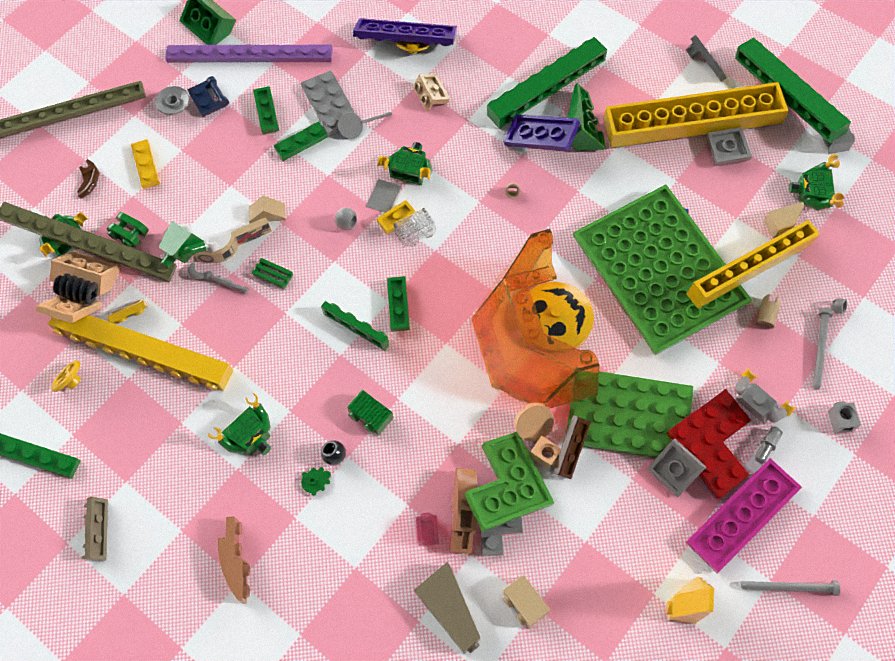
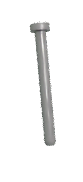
(825, 314)
(833, 587)

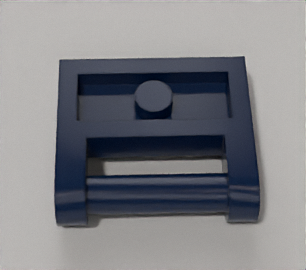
(203, 99)

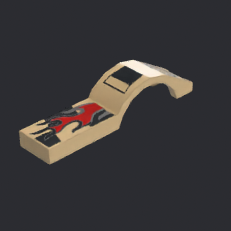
(237, 238)

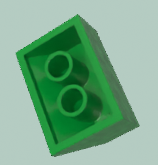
(207, 20)

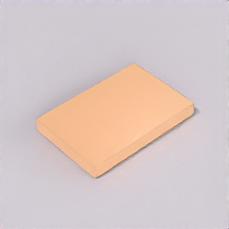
(67, 309)

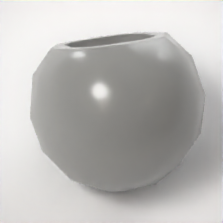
(346, 219)

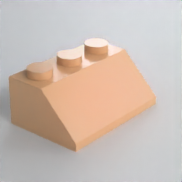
(86, 267)

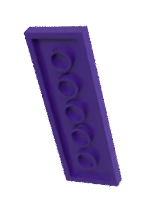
(405, 31)

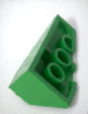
(587, 134)

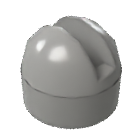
(839, 305)

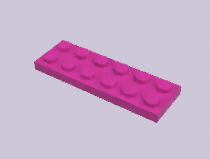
(743, 515)

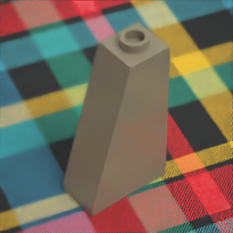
(446, 603)

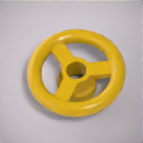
(67, 377)

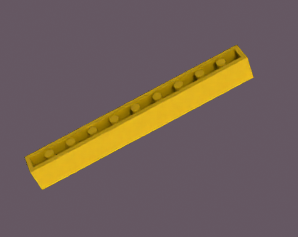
(146, 350)

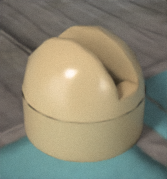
(512, 193)

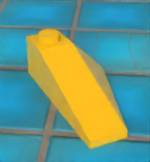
(691, 602)

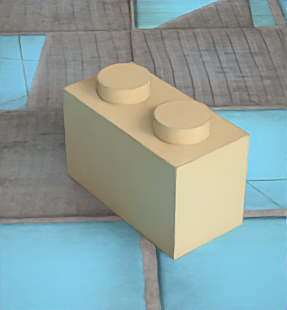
(525, 601)

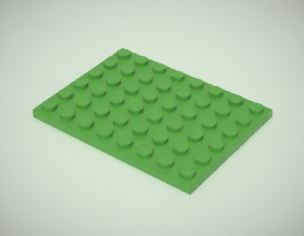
(650, 260)

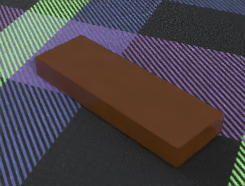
(572, 447)

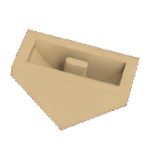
(267, 207)

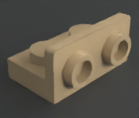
(430, 90)

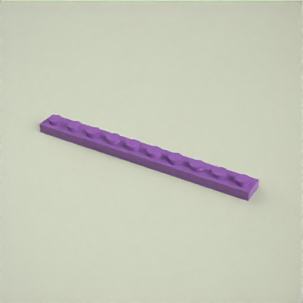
(248, 53)

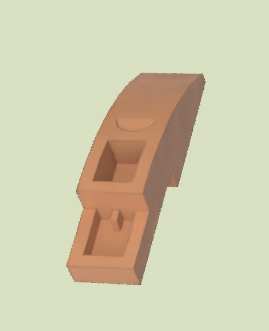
(463, 519)
(234, 567)

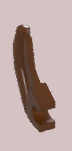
(90, 179)

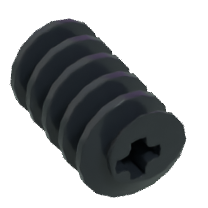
(75, 288)

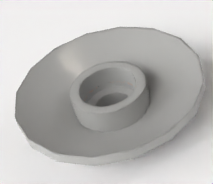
(172, 100)

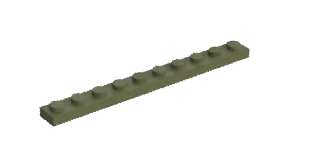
(71, 108)
(85, 241)

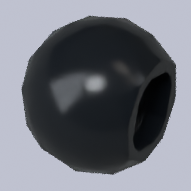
(333, 452)

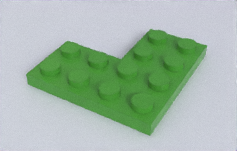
(518, 486)

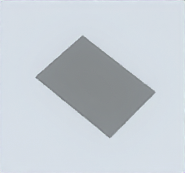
(383, 196)

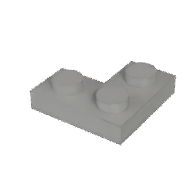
(492, 539)

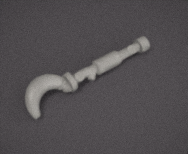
(208, 275)

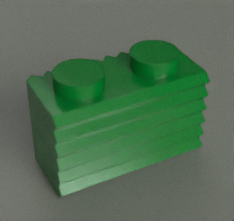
(369, 412)

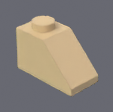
(783, 219)

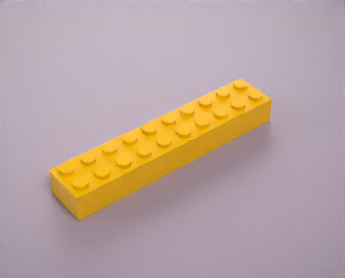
(694, 114)

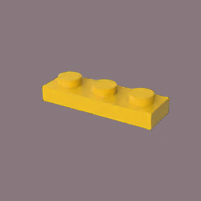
(145, 164)

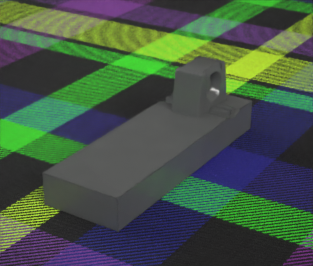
(698, 48)

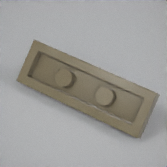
(96, 529)

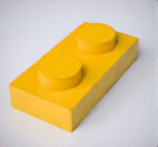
(394, 215)
(121, 314)

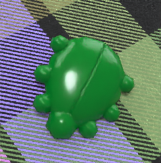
(315, 480)

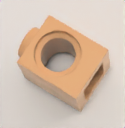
(545, 445)

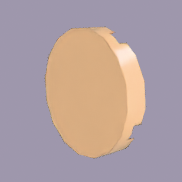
(534, 422)

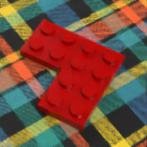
(704, 437)

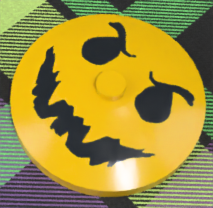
(563, 312)

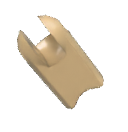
(768, 312)

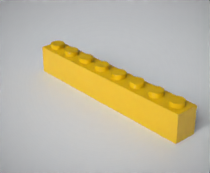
(752, 264)

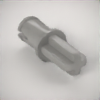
(768, 444)

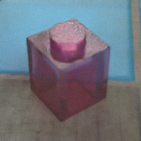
(427, 529)

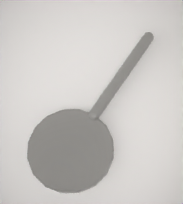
(351, 125)

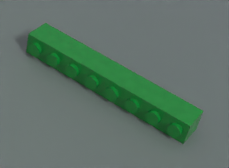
(546, 82)
(796, 92)

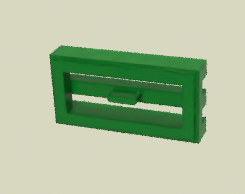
(257, 273)

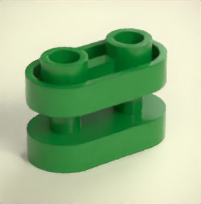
(127, 238)

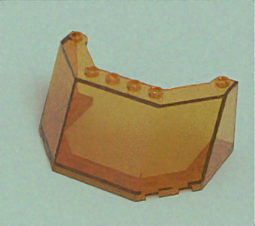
(512, 341)

